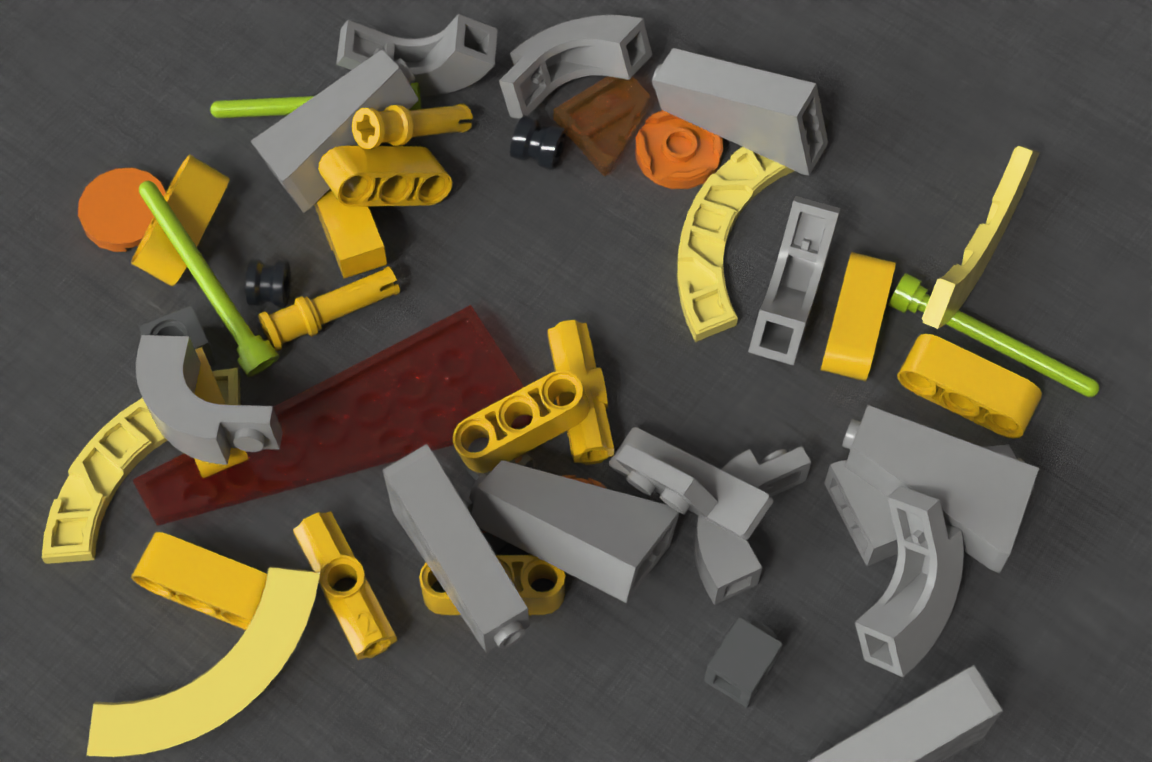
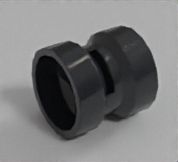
(538, 142)

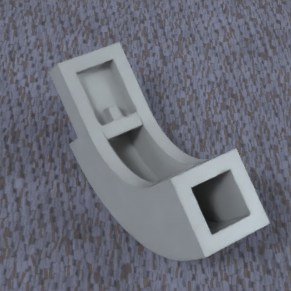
(573, 50)
(439, 62)
(794, 281)
(203, 430)
(726, 560)
(922, 590)

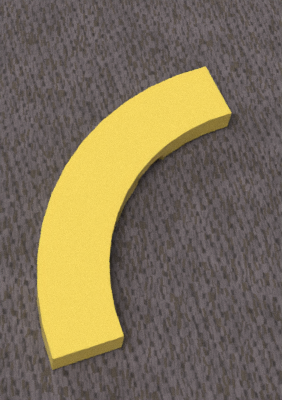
(706, 234)
(959, 281)
(99, 472)
(222, 690)

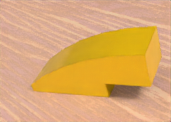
(351, 235)

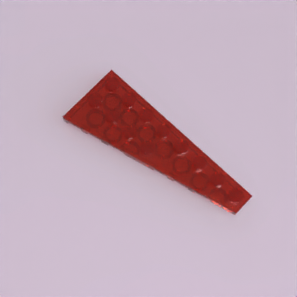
(354, 420)

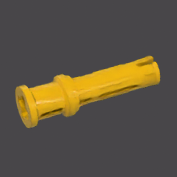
(400, 124)
(308, 315)

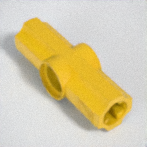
(574, 352)
(356, 608)

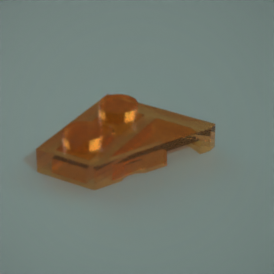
(604, 119)

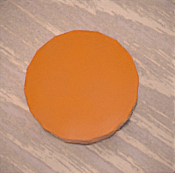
(677, 151)
(114, 210)

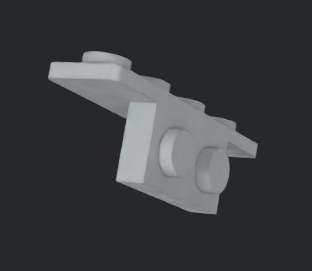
(690, 483)

